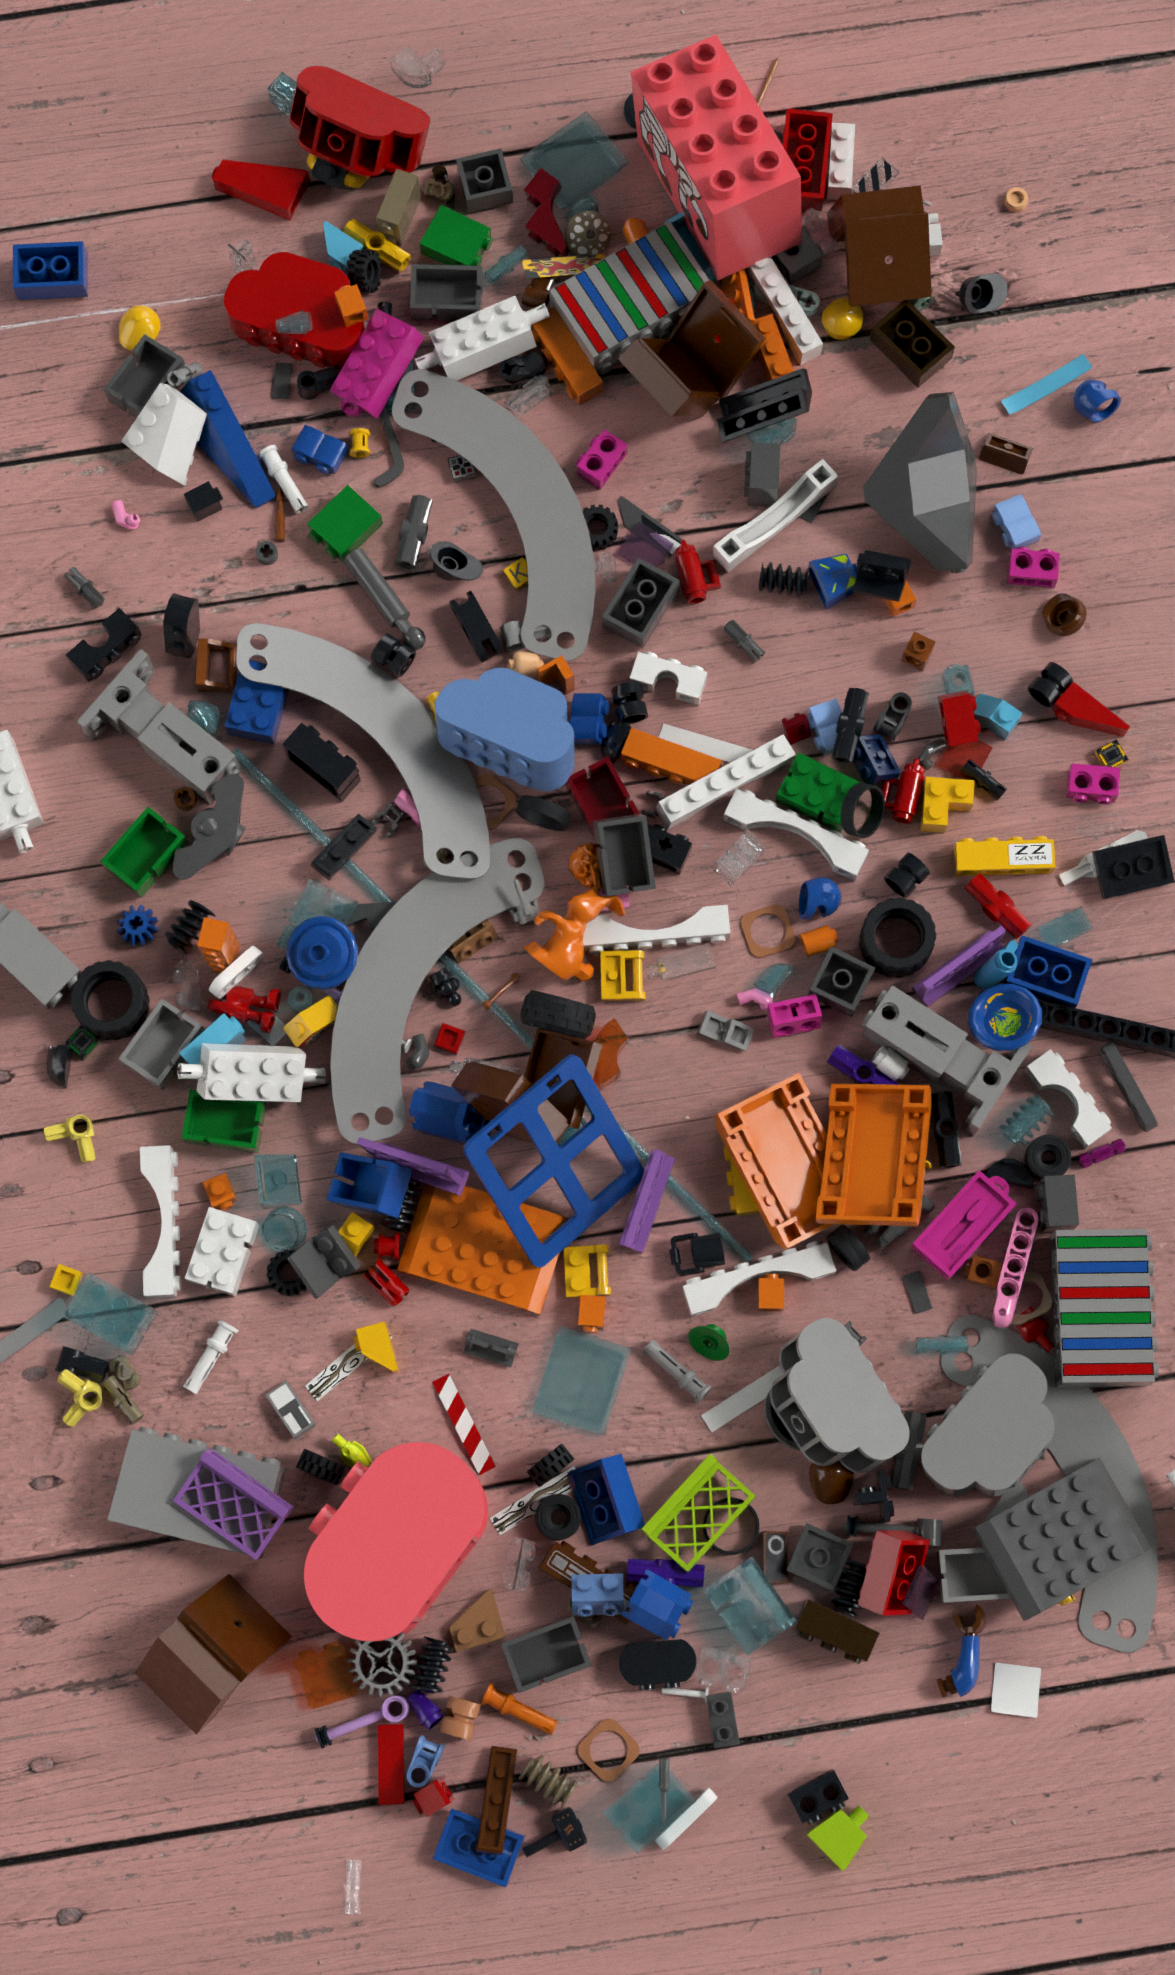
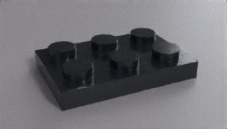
(1133, 866)

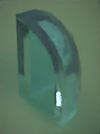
(774, 977)

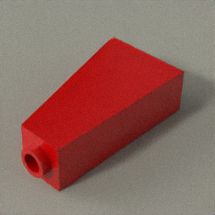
(263, 186)

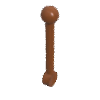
(514, 978)

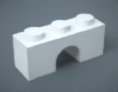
(841, 160)
(650, 669)

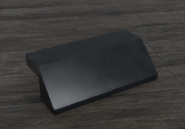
(764, 405)

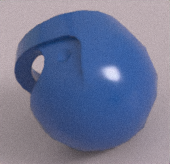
(1090, 396)
(818, 893)

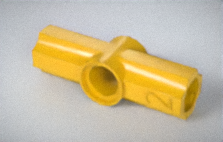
(389, 253)

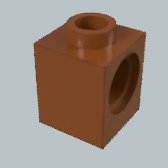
(918, 651)
(993, 1267)

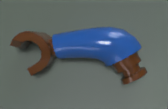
(966, 1672)

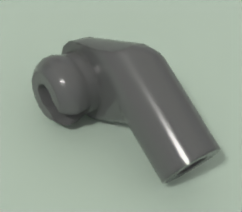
(929, 750)
(420, 1054)

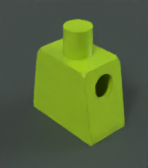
(840, 1835)

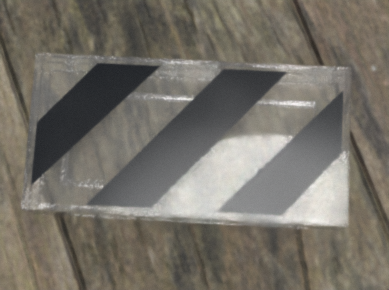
(877, 177)

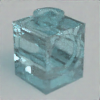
(282, 92)
(961, 672)

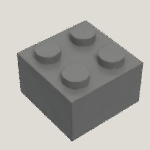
(484, 180)
(762, 474)
(841, 981)
(1057, 1203)

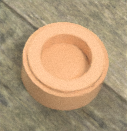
(1016, 199)

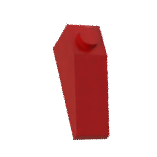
(1085, 711)
(433, 1797)

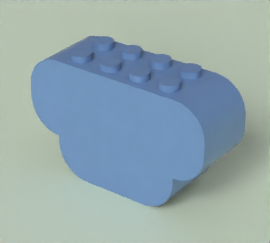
(508, 727)

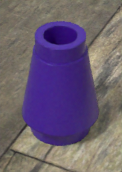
(425, 1710)

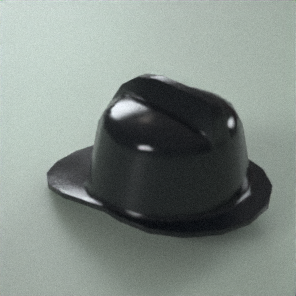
(983, 293)
(453, 563)

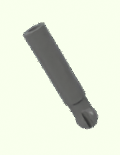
(383, 597)

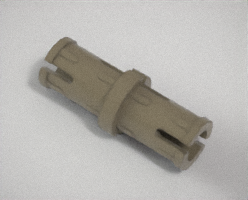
(122, 1399)

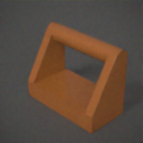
(204, 650)

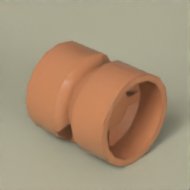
(460, 1717)

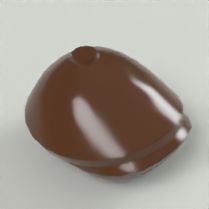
(1064, 614)
(830, 1482)

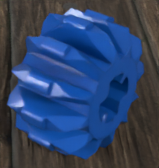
(142, 932)

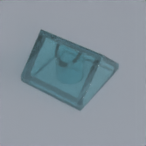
(277, 1180)

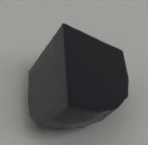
(614, 740)
(58, 1064)

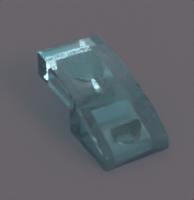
(1066, 927)

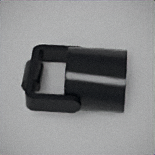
(706, 1252)

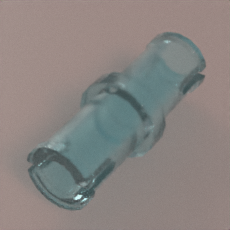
(506, 264)
(942, 1344)

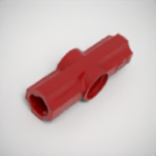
(998, 906)

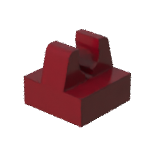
(796, 728)

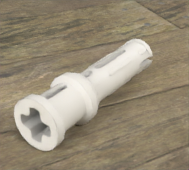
(278, 470)
(216, 1345)

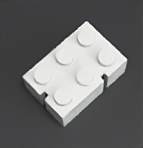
(221, 1251)

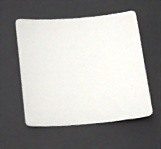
(1016, 1690)

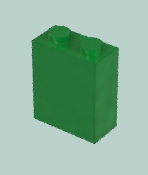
(455, 239)
(344, 524)

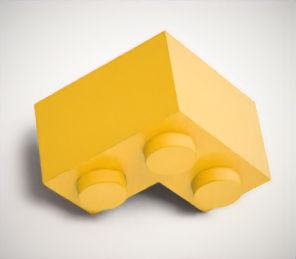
(944, 795)

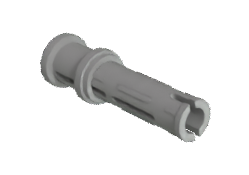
(686, 1379)

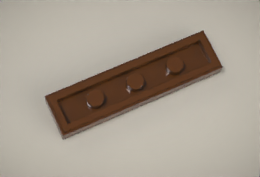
(496, 1800)

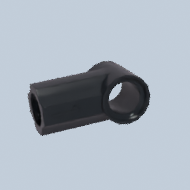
(321, 380)
(82, 1365)

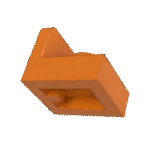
(220, 1192)

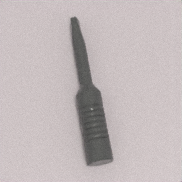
(664, 1764)

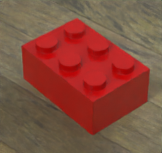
(891, 1570)

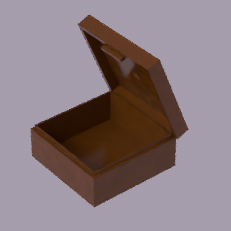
(881, 226)
(691, 366)
(494, 1089)
(207, 1656)

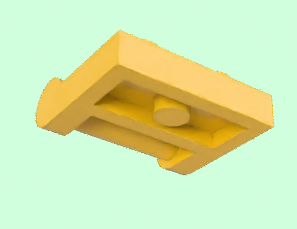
(613, 976)
(578, 1271)

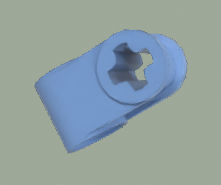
(424, 1760)

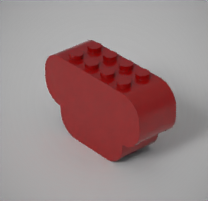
(356, 123)
(284, 287)

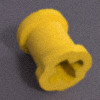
(359, 443)

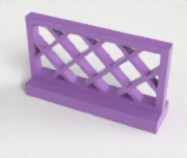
(958, 967)
(423, 1169)
(647, 1200)
(245, 1484)

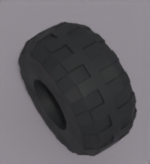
(558, 1014)

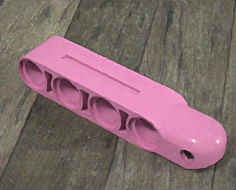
(1005, 1304)

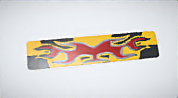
(559, 266)

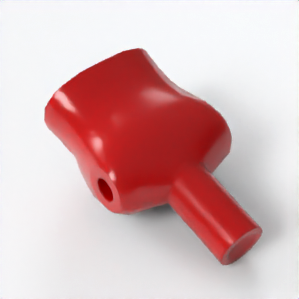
(1035, 1330)

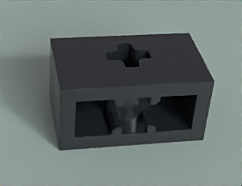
(674, 856)

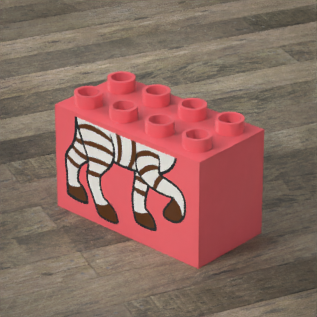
(717, 157)

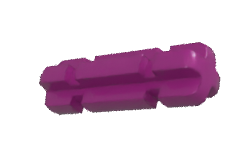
(1101, 1153)

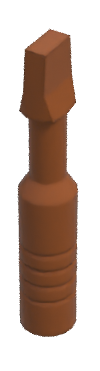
(280, 518)

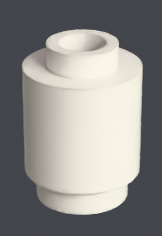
(890, 1063)

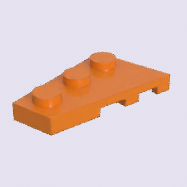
(736, 287)

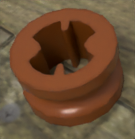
(181, 791)

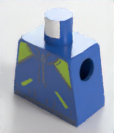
(833, 578)

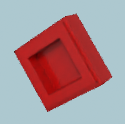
(449, 1038)

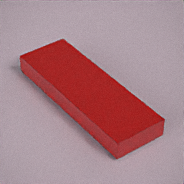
(391, 1764)

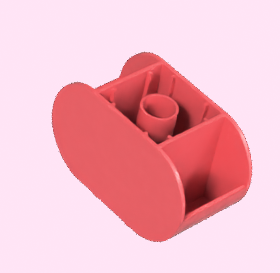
(393, 1540)

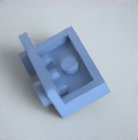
(597, 1594)

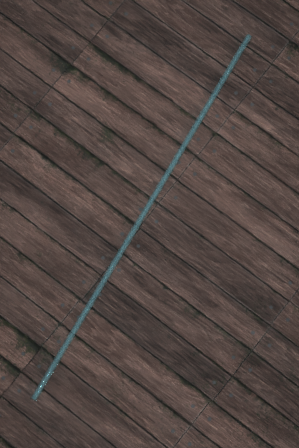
(703, 1213)

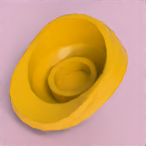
(841, 319)
(137, 322)

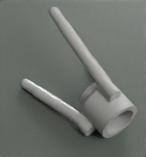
(526, 912)

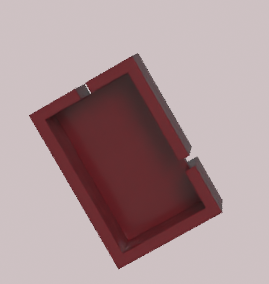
(600, 795)

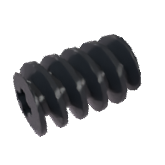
(783, 579)
(188, 926)
(397, 1224)
(851, 1587)
(432, 1665)

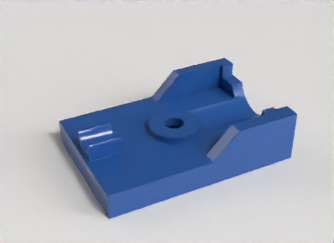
(459, 1850)

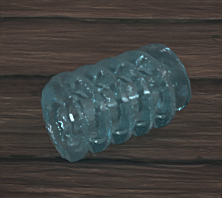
(1026, 1120)

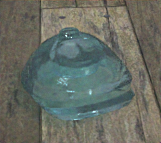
(204, 715)
(283, 1229)

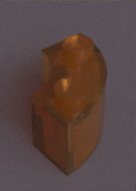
(613, 1042)

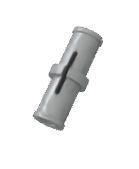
(184, 373)

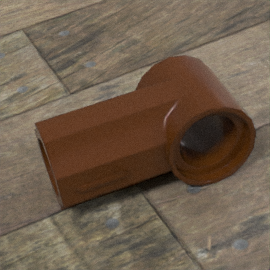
(538, 292)

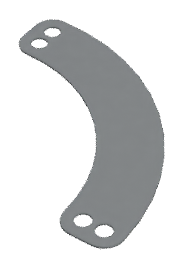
(535, 492)
(398, 721)
(391, 971)
(1080, 1436)

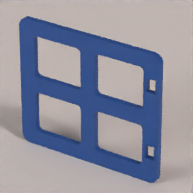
(554, 1161)

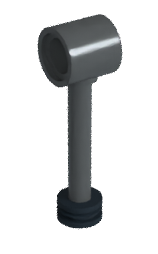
(926, 1528)

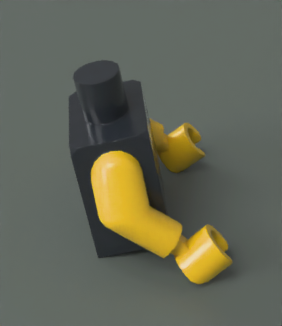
(334, 175)

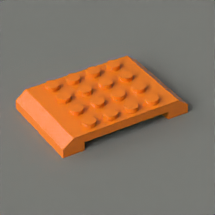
(875, 1155)
(779, 1156)
(472, 1249)

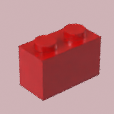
(958, 718)

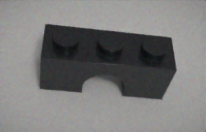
(91, 660)

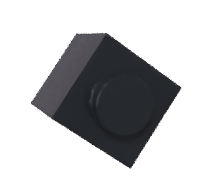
(203, 501)

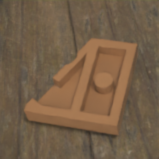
(478, 1624)

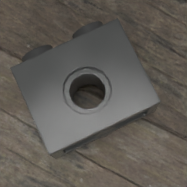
(807, 259)

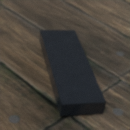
(343, 847)

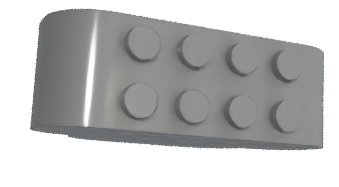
(836, 1400)
(992, 1431)

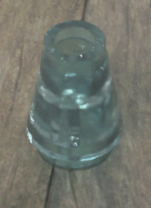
(295, 323)

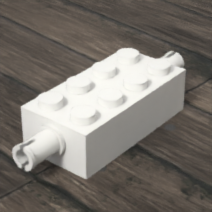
(482, 338)
(17, 802)
(251, 1072)

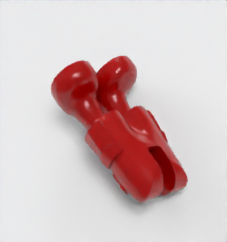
(239, 1001)

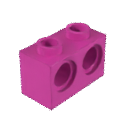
(605, 460)
(1033, 574)
(1092, 776)
(794, 1016)

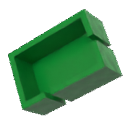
(813, 789)
(144, 852)
(223, 1123)

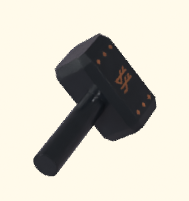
(567, 1829)

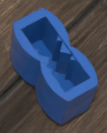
(319, 449)
(588, 718)

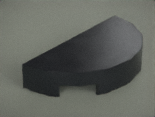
(1012, 1171)

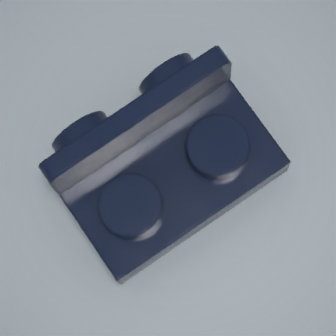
(874, 760)

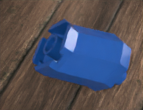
(444, 1113)
(658, 1605)

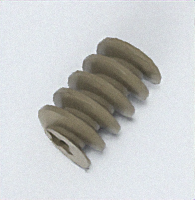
(548, 1780)

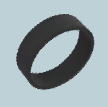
(848, 808)
(543, 813)
(756, 1533)

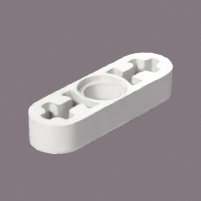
(236, 972)
(677, 1827)

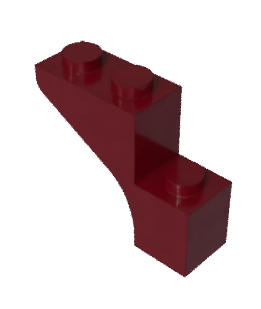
(543, 224)

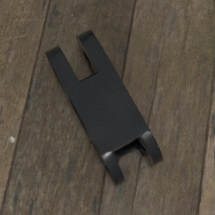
(476, 626)

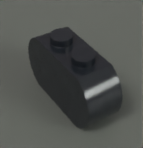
(181, 625)
(657, 1663)

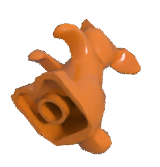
(565, 948)

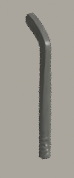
(398, 467)

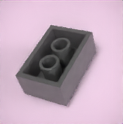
(640, 602)

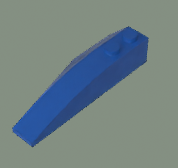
(226, 442)

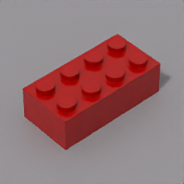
(807, 145)

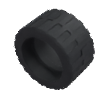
(906, 910)
(89, 980)

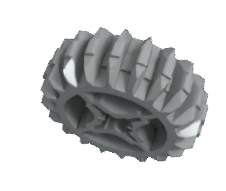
(391, 1668)

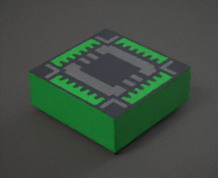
(82, 1042)

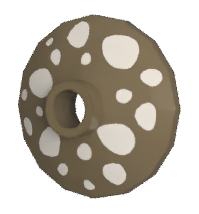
(576, 233)

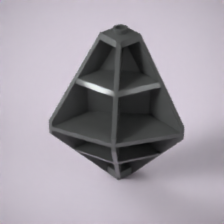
(930, 484)

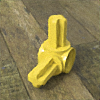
(83, 1139)
(79, 1389)

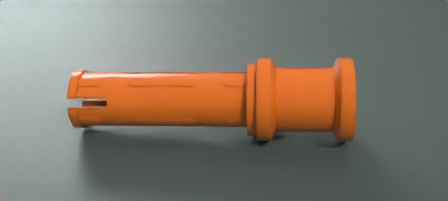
(508, 1705)

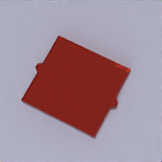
(958, 755)

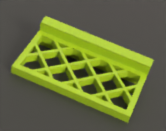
(678, 1502)

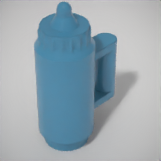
(997, 966)

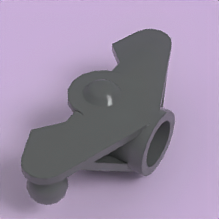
(214, 828)

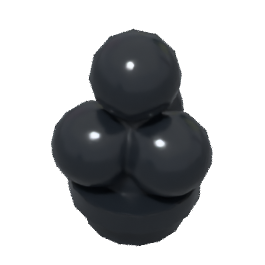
(446, 986)

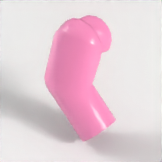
(123, 518)
(755, 995)

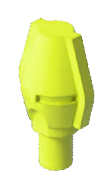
(351, 1451)

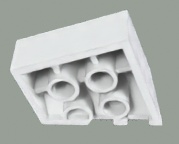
(167, 432)

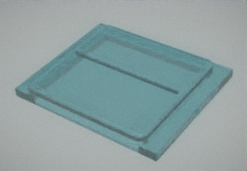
(577, 157)
(581, 1380)

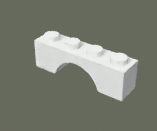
(1049, 1073)

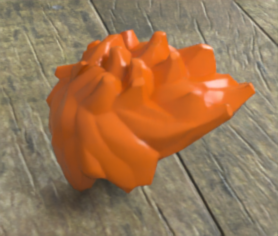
(580, 863)

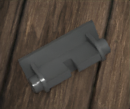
(490, 1347)
(722, 1719)

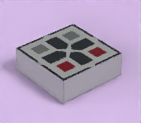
(461, 468)

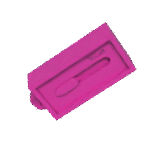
(376, 365)
(964, 1224)

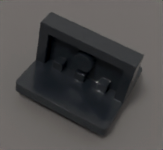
(881, 575)
(869, 1496)

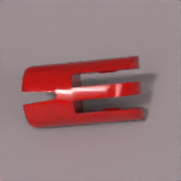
(386, 1283)

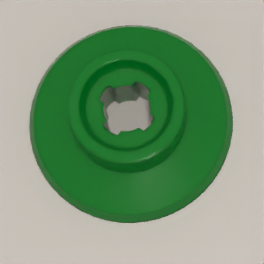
(709, 1342)

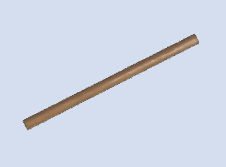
(767, 82)

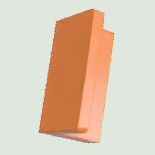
(558, 670)

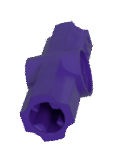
(850, 1063)
(666, 1569)

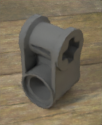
(892, 719)

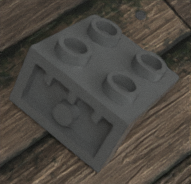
(323, 1261)

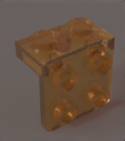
(326, 1675)

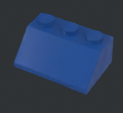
(606, 1499)

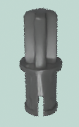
(84, 587)
(744, 640)

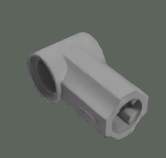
(512, 635)

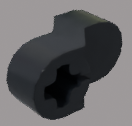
(522, 367)

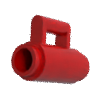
(691, 574)
(907, 793)

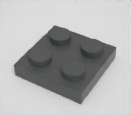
(819, 1557)

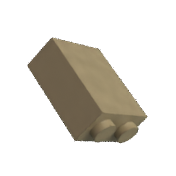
(399, 206)

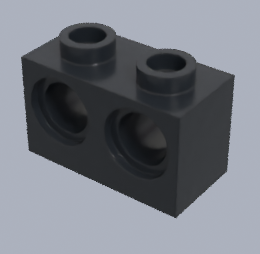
(815, 1790)

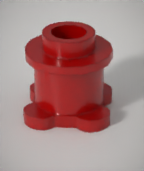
(387, 1246)

